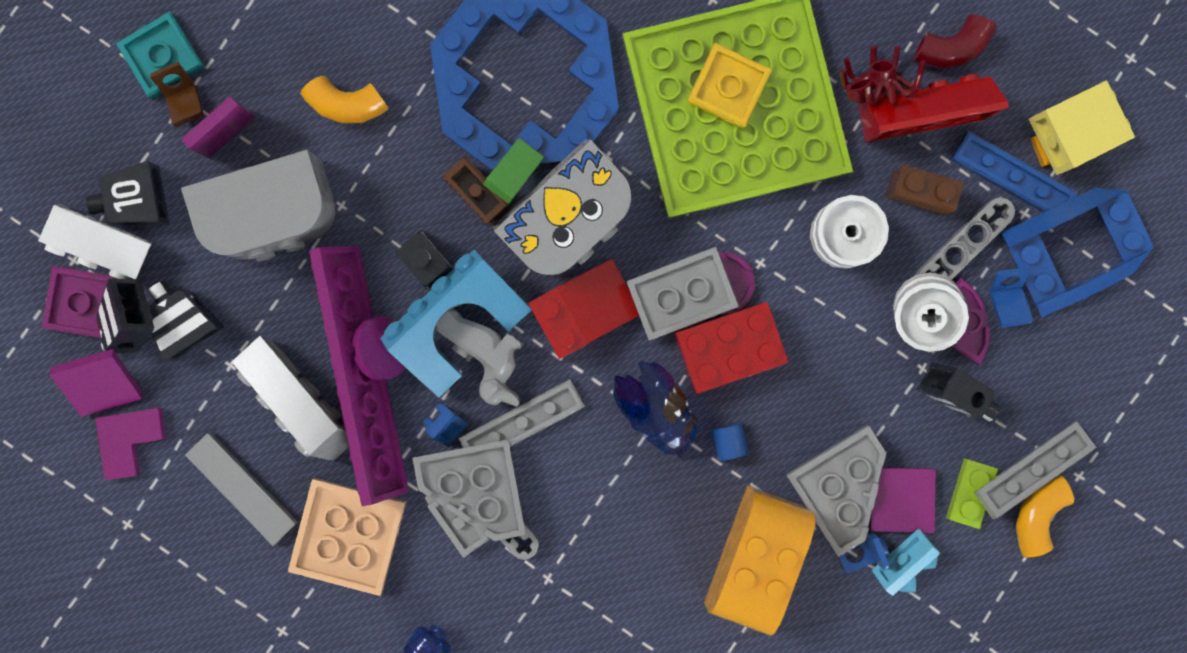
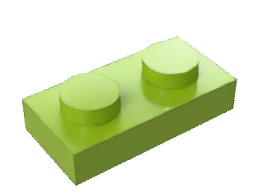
(964, 505)

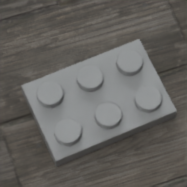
(682, 293)

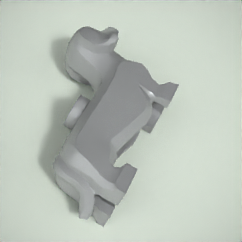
(488, 348)

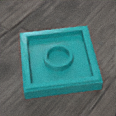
(158, 47)

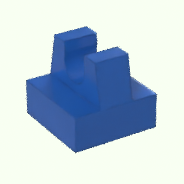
(446, 426)

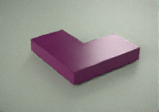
(119, 438)

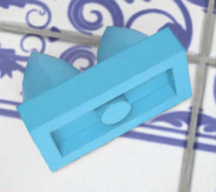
(906, 562)

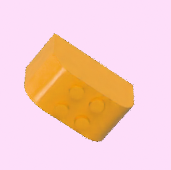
(761, 561)

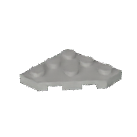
(475, 486)
(842, 487)

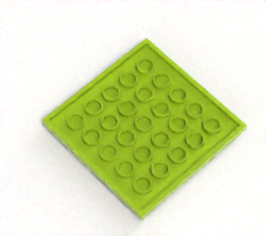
(791, 132)

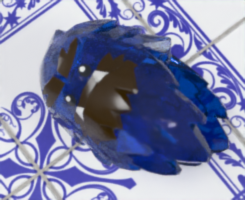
(657, 408)

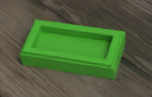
(513, 170)

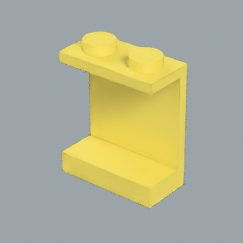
(1082, 127)

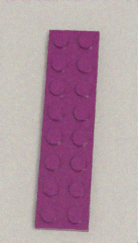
(363, 401)

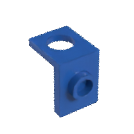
(1010, 299)
(873, 552)

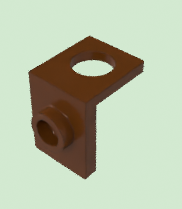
(182, 97)

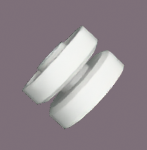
(867, 232)
(932, 330)

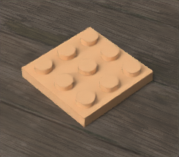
(346, 541)

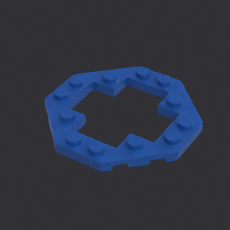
(457, 87)

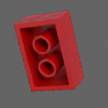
(730, 347)

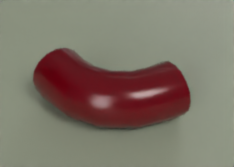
(956, 49)

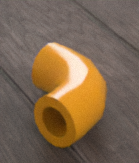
(343, 106)
(1036, 516)

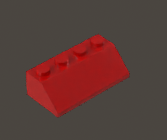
(932, 108)

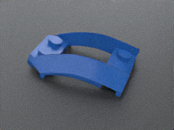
(1043, 281)

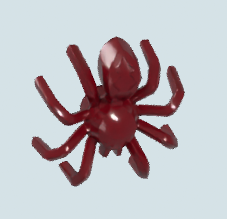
(881, 77)

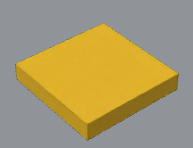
(729, 85)

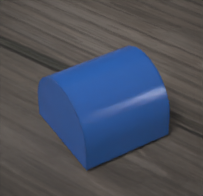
(730, 441)

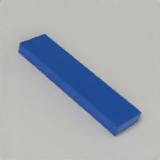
(1010, 173)

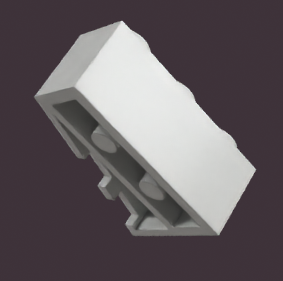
(94, 242)

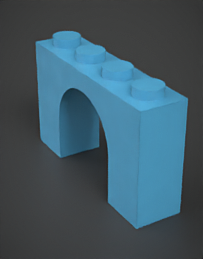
(412, 336)

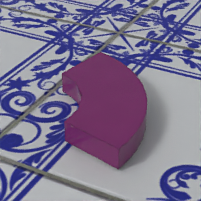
(976, 338)

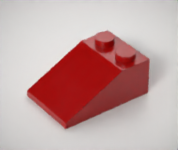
(584, 308)

